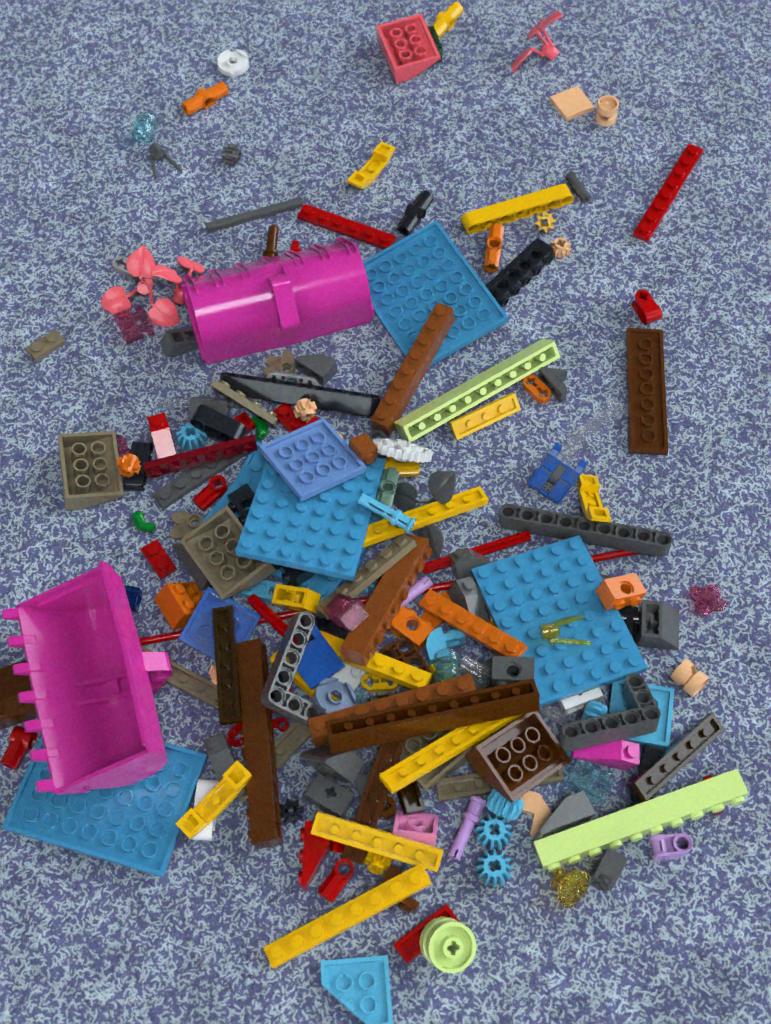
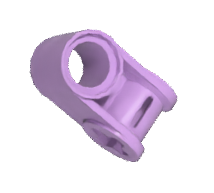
(665, 846)

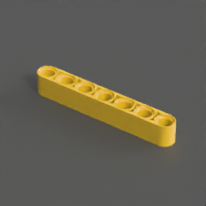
(516, 208)

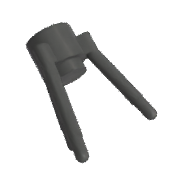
(156, 152)

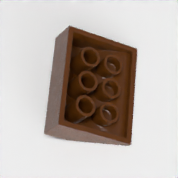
(10, 709)
(518, 756)

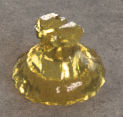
(570, 886)

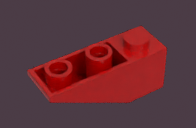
(312, 855)

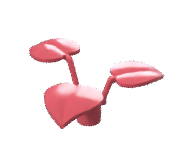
(548, 48)
(141, 264)
(171, 275)

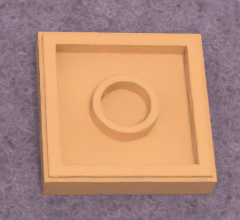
(571, 103)

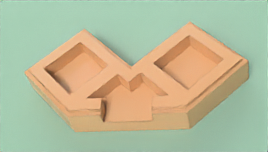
(536, 806)

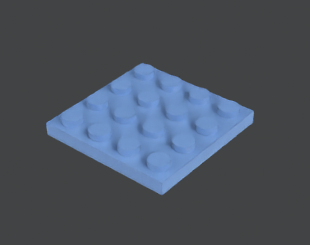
(312, 459)

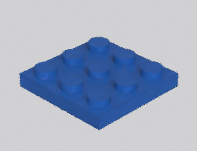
(200, 631)

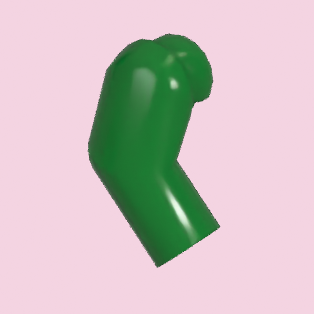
(262, 428)
(141, 524)

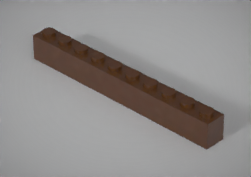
(432, 716)
(258, 747)

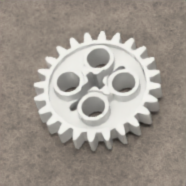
(403, 450)

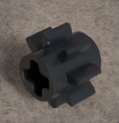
(285, 814)

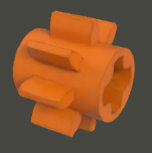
(128, 465)

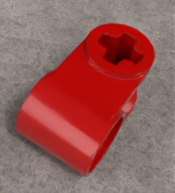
(646, 307)

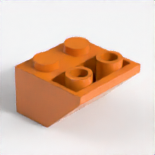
(178, 602)

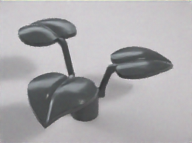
(442, 486)

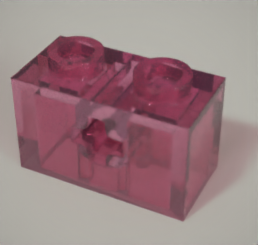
(346, 612)

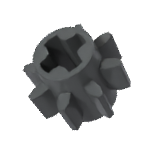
(231, 154)

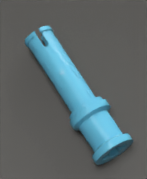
(398, 518)

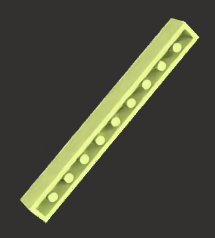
(476, 390)
(640, 820)

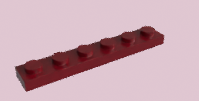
(200, 456)

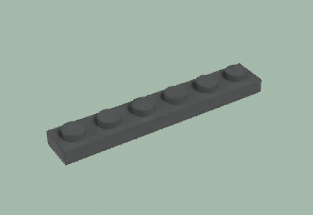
(191, 480)

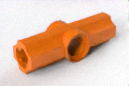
(204, 98)
(493, 248)

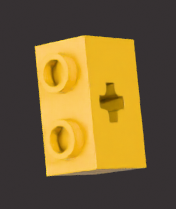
(295, 598)

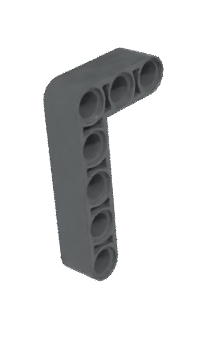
(288, 671)
(637, 721)

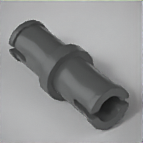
(578, 187)

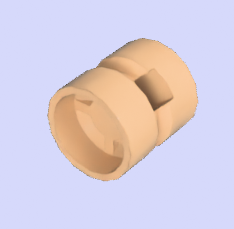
(607, 110)
(691, 679)

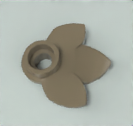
(282, 363)
(184, 524)

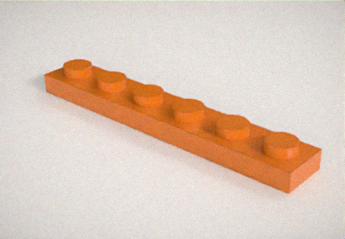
(472, 625)

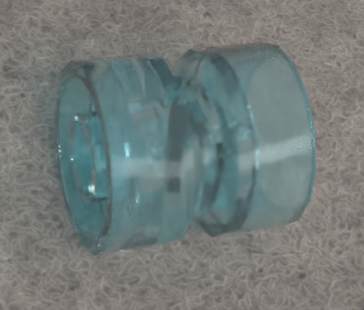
(144, 127)
(446, 665)

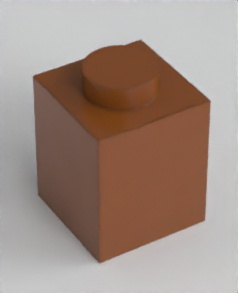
(364, 448)

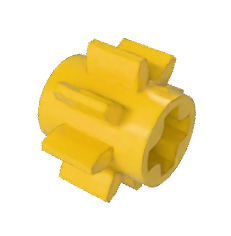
(549, 223)
(377, 863)

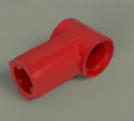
(210, 493)
(18, 746)
(335, 881)

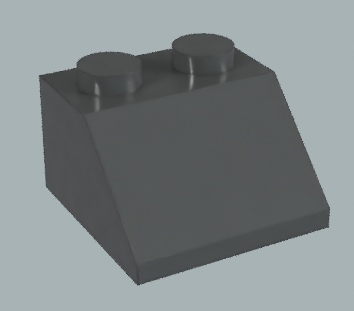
(340, 766)

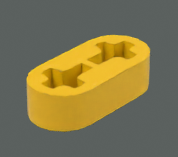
(377, 687)

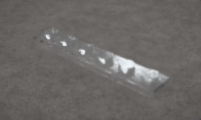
(590, 430)

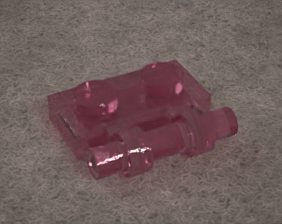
(128, 326)

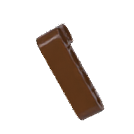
(410, 657)

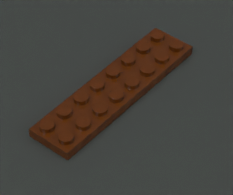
(646, 392)

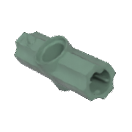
(388, 487)

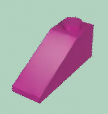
(616, 754)

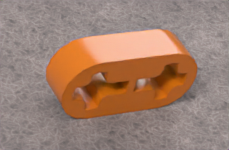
(534, 391)

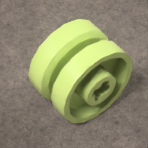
(447, 944)

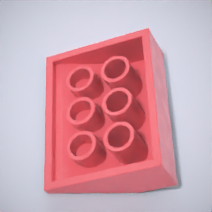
(407, 47)

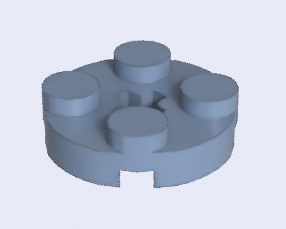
(330, 686)

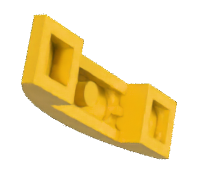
(373, 167)
(590, 500)
(215, 801)

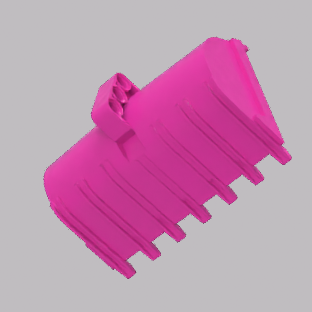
(278, 300)
(90, 685)

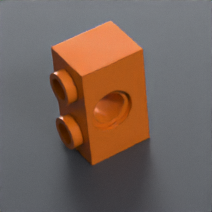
(621, 591)
(407, 618)

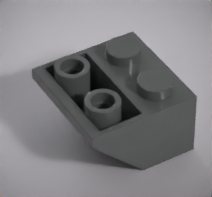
(658, 625)

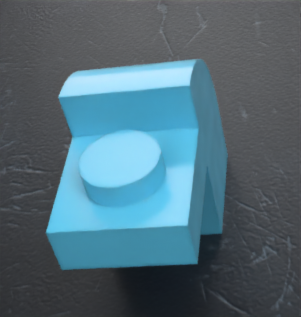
(438, 641)

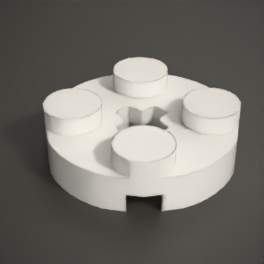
(236, 69)

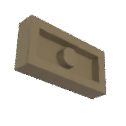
(46, 345)

